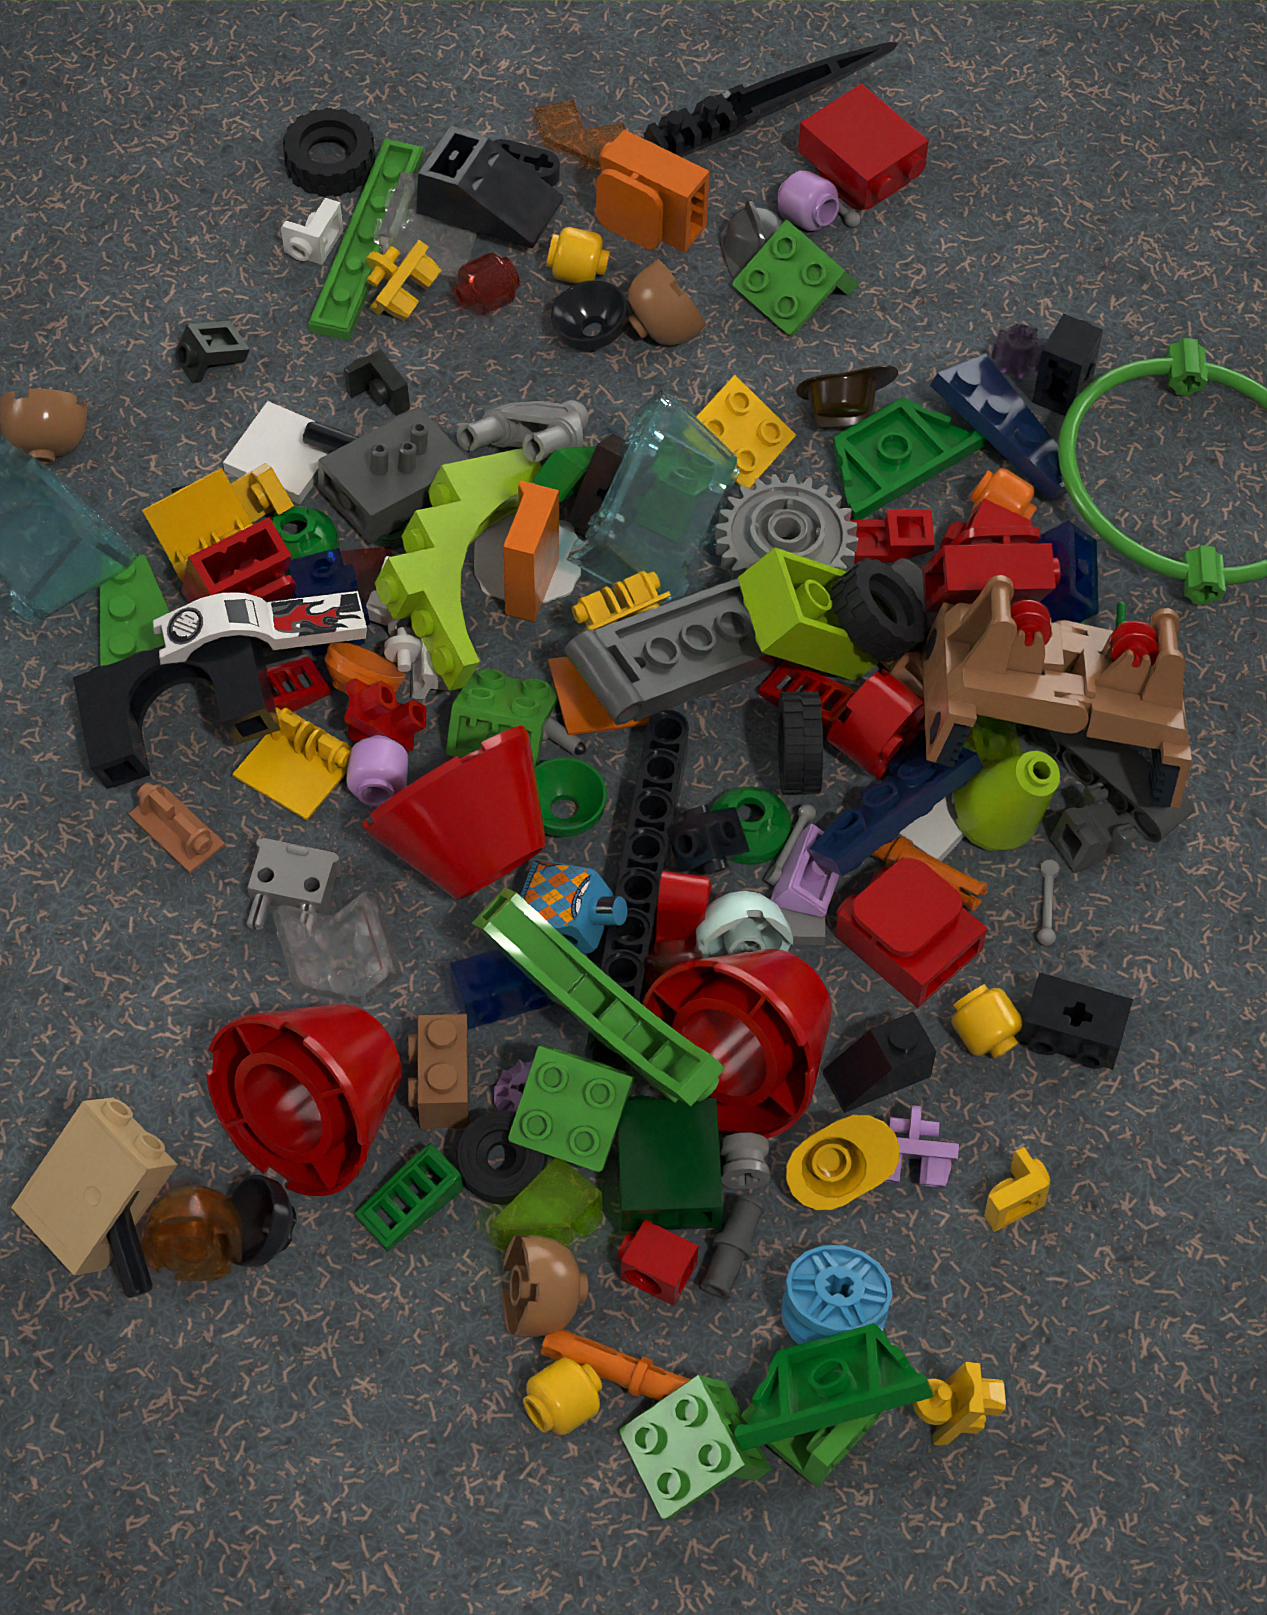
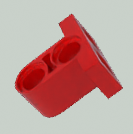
(681, 906)

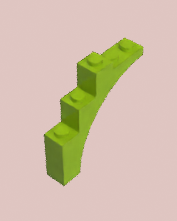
(427, 579)

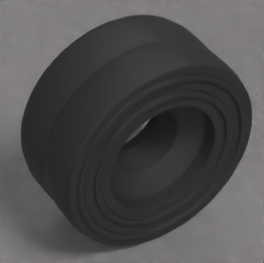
(472, 1159)

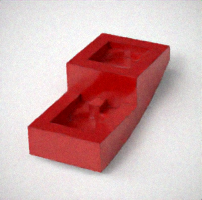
(901, 535)

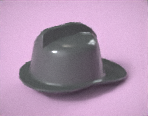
(746, 235)

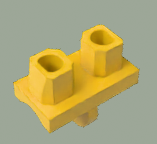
(415, 266)
(961, 1403)

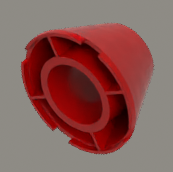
(467, 817)
(762, 1021)
(305, 1091)

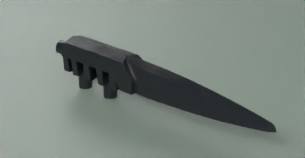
(741, 107)

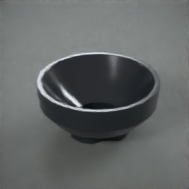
(589, 304)
(266, 1219)

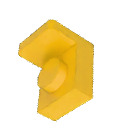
(261, 493)
(1015, 1199)

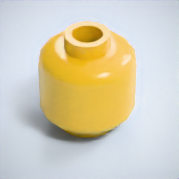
(577, 255)
(987, 1021)
(562, 1396)

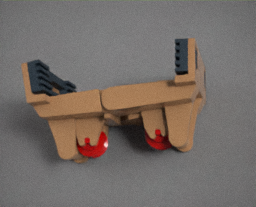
(1093, 680)

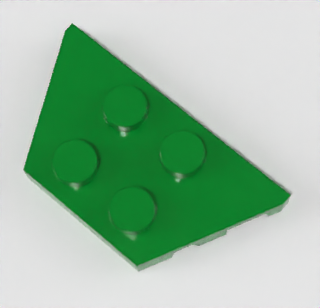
(897, 453)
(831, 1384)

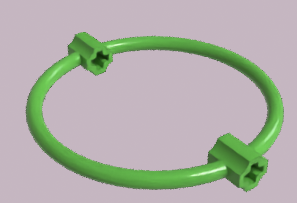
(1187, 373)

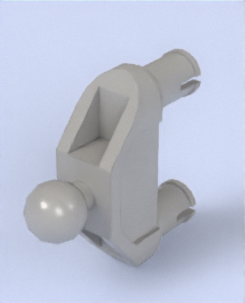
(531, 425)

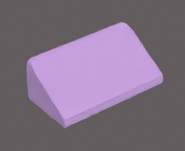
(804, 883)

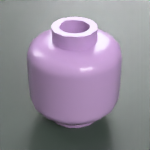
(808, 200)
(377, 769)

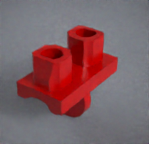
(376, 712)

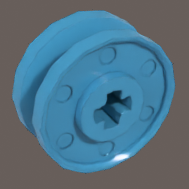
(833, 1293)

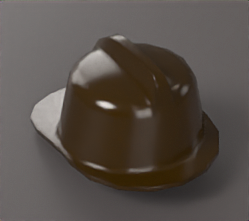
(845, 397)

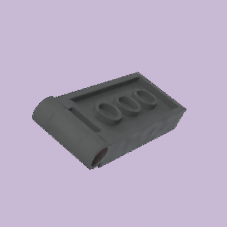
(670, 653)

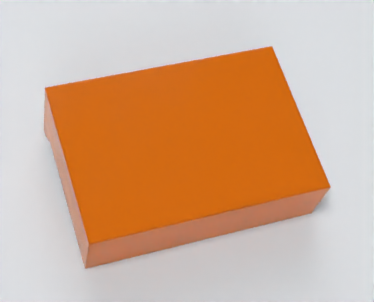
(531, 550)

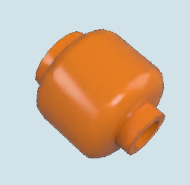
(1007, 491)

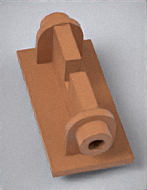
(175, 827)

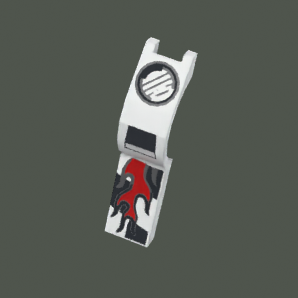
(279, 623)

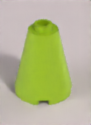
(1006, 800)

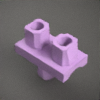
(934, 1155)

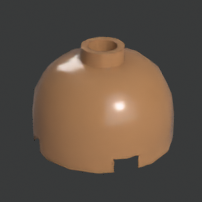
(662, 307)
(45, 423)
(542, 1286)

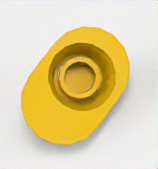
(842, 1162)

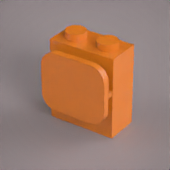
(650, 194)

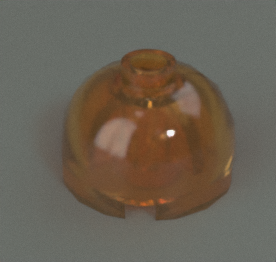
(193, 1233)

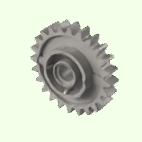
(789, 510)

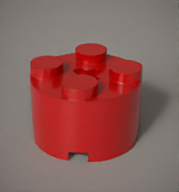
(878, 723)

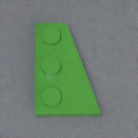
(128, 612)

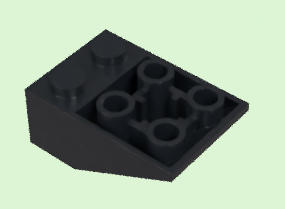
(484, 189)

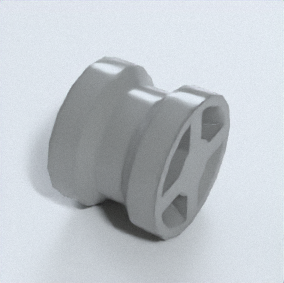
(744, 1161)

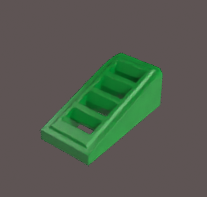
(565, 470)
(421, 1210)

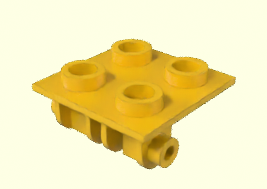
(746, 429)
(197, 518)
(634, 594)
(296, 764)

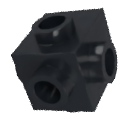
(707, 839)

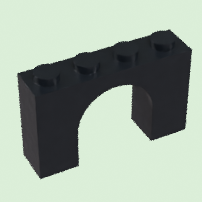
(119, 694)

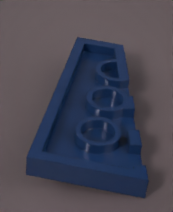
(1002, 417)
(891, 806)

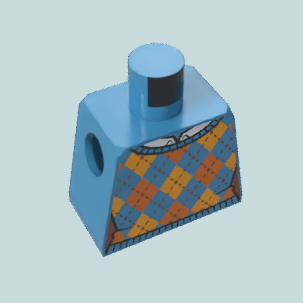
(573, 902)

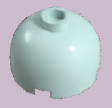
(742, 924)

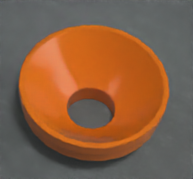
(351, 661)

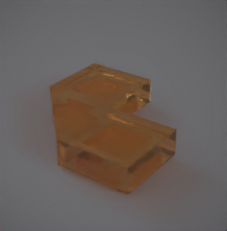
(563, 130)

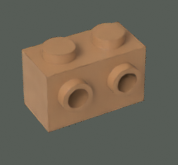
(443, 1071)

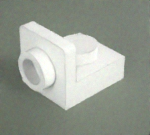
(317, 237)

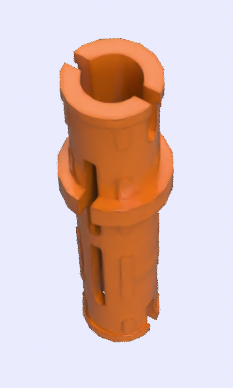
(903, 847)
(627, 1371)

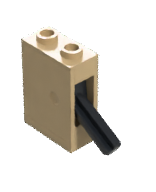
(96, 1191)

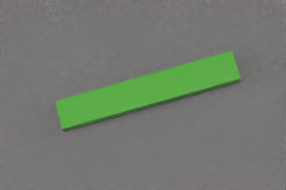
(346, 283)

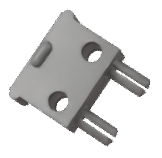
(290, 877)

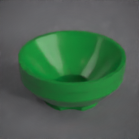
(317, 537)
(573, 781)
(766, 835)

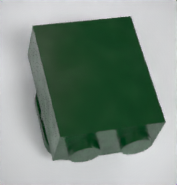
(669, 1164)

